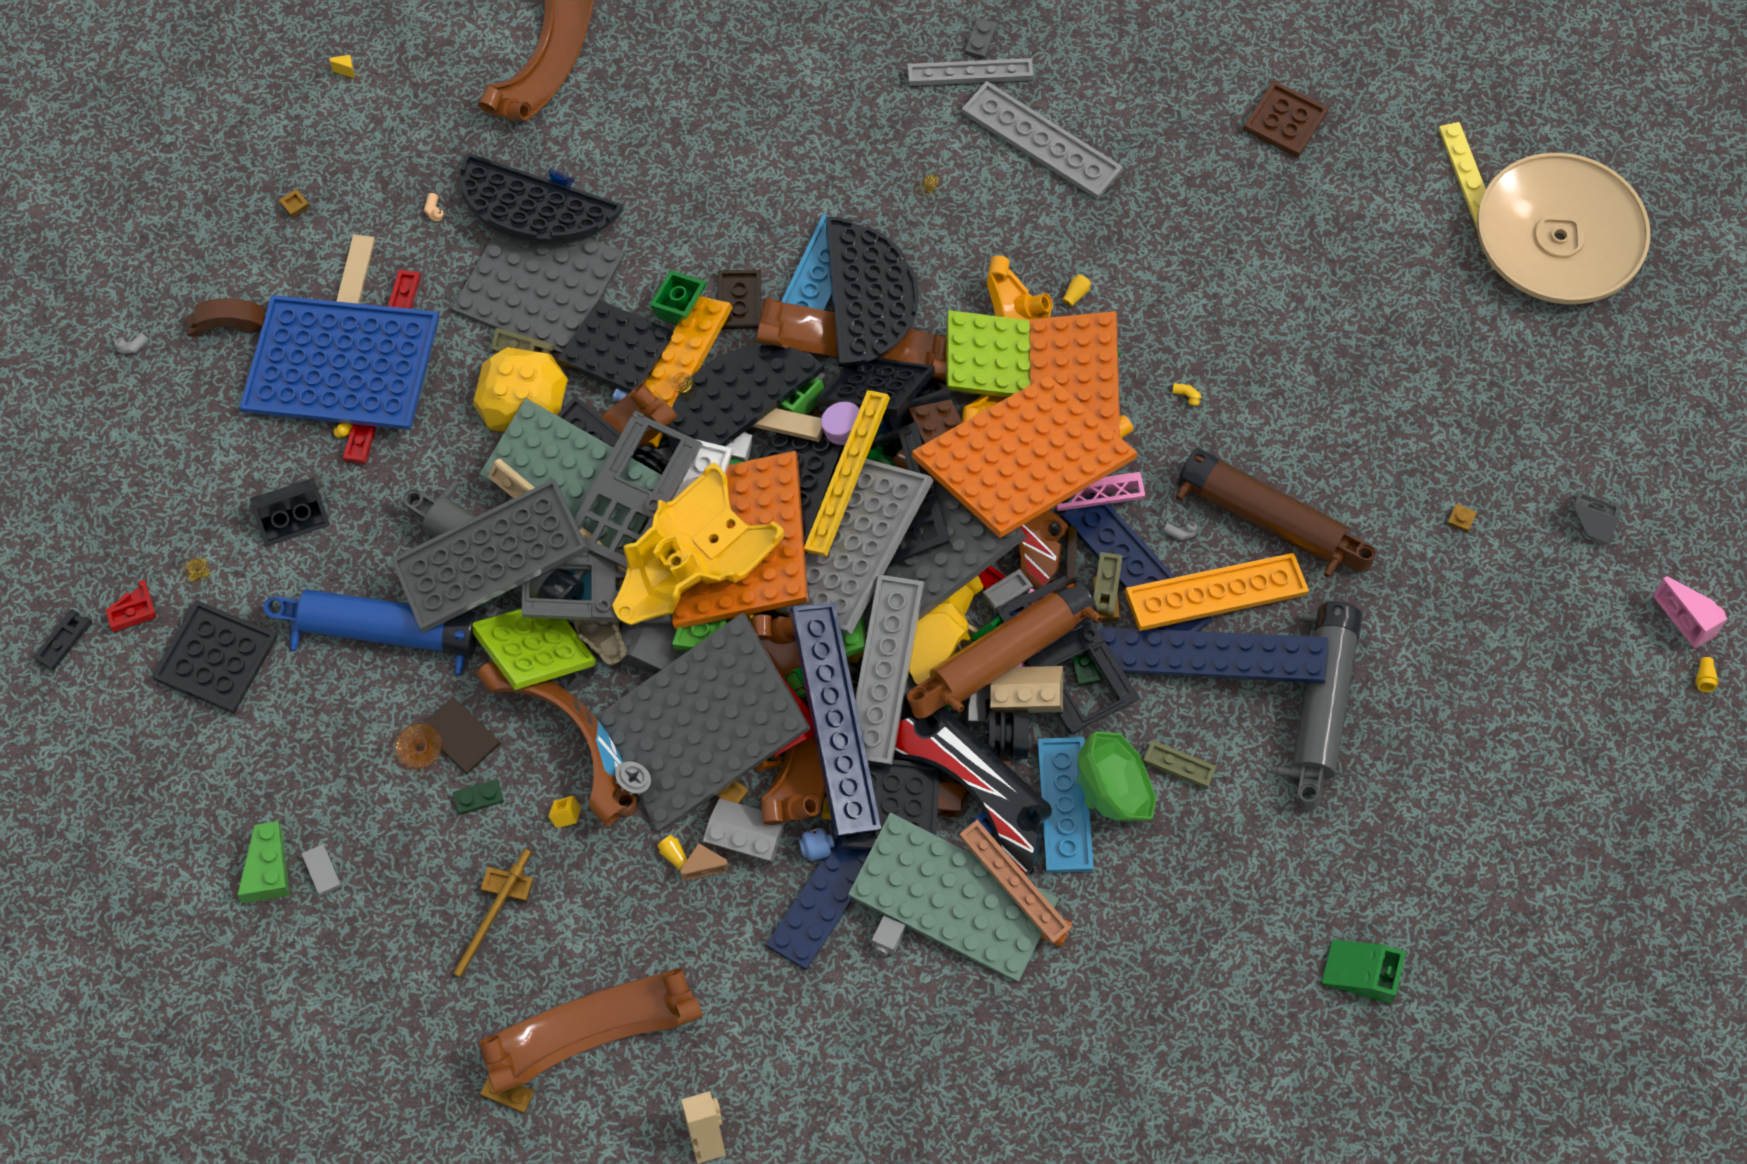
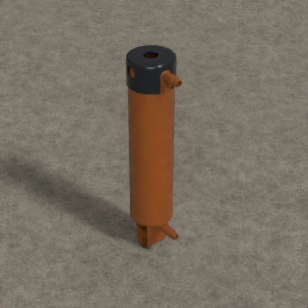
(1004, 648)

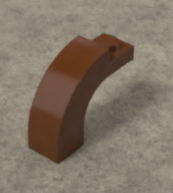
(225, 313)

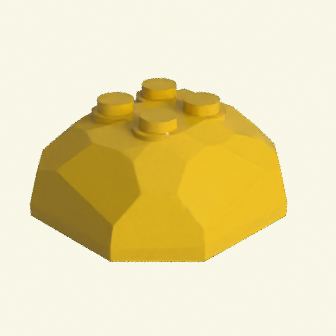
(510, 379)

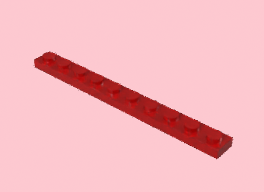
(362, 436)

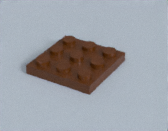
(1286, 119)

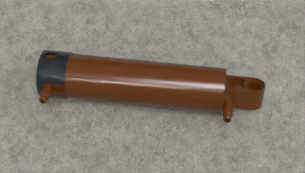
(1273, 512)

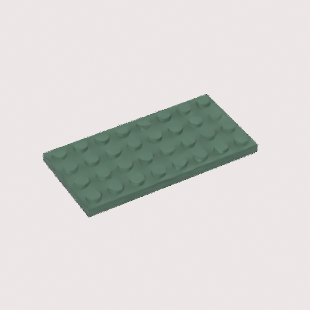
(549, 447)
(946, 897)

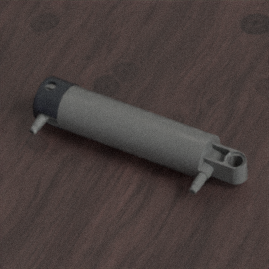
(445, 515)
(1324, 703)

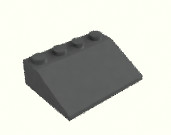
(649, 645)

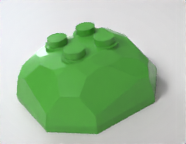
(1115, 778)

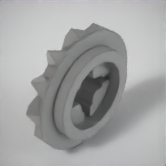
(629, 769)

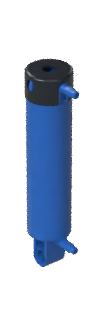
(373, 622)

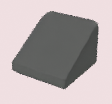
(573, 679)

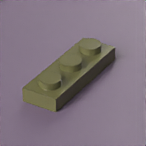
(1179, 764)

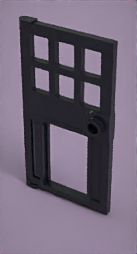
(910, 441)
(1070, 646)

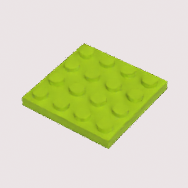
(987, 354)
(532, 648)

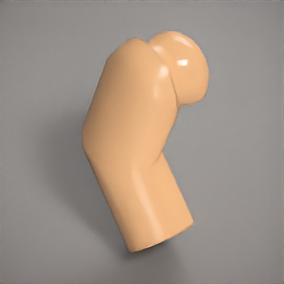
(430, 208)

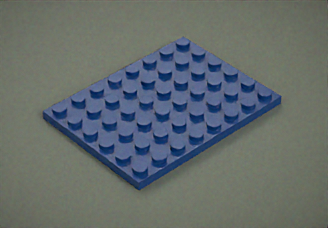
(340, 362)

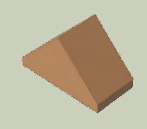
(703, 863)

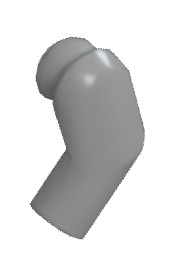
(130, 347)

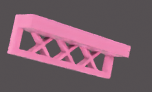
(1108, 484)

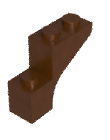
(952, 796)

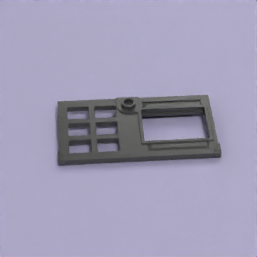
(628, 494)
(602, 594)

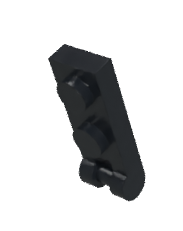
(62, 640)

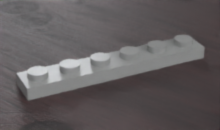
(970, 72)

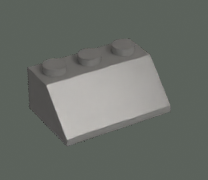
(742, 831)

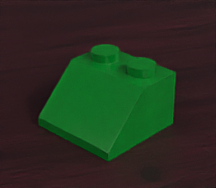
(677, 297)

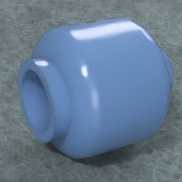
(816, 844)

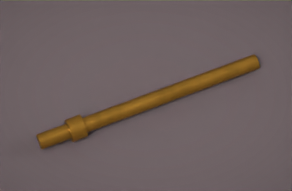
(516, 871)

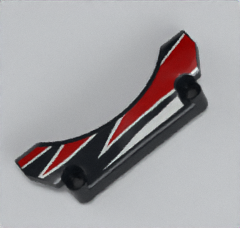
(996, 787)

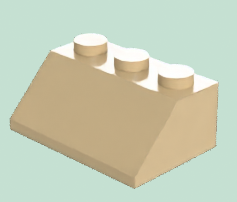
(1029, 690)

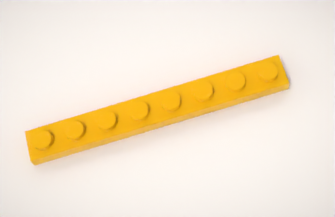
(846, 473)

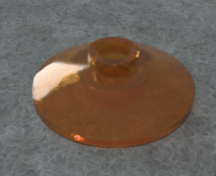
(414, 736)

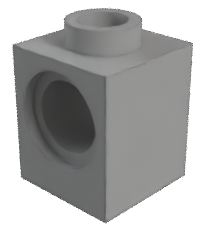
(888, 936)

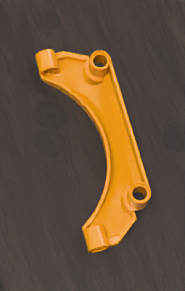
(1013, 301)

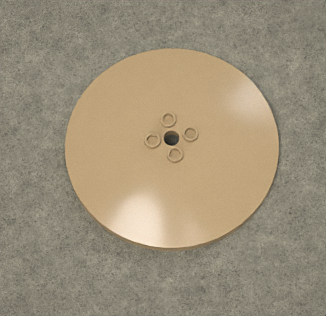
(1570, 196)

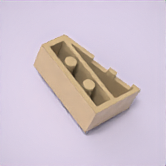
(703, 1124)

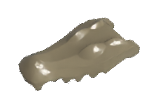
(603, 639)

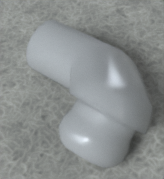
(1182, 533)

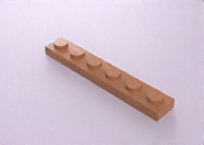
(1014, 882)

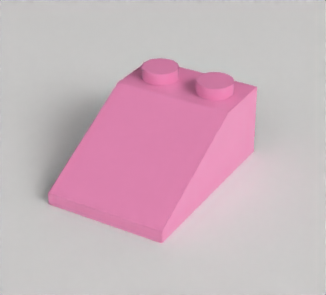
(1690, 611)

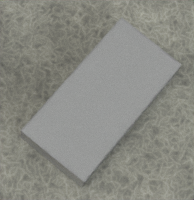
(1007, 589)
(321, 870)

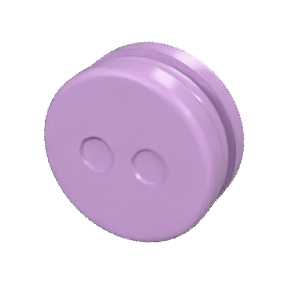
(838, 421)

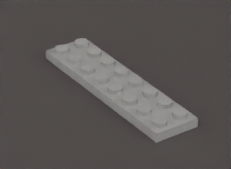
(1042, 140)
(887, 664)

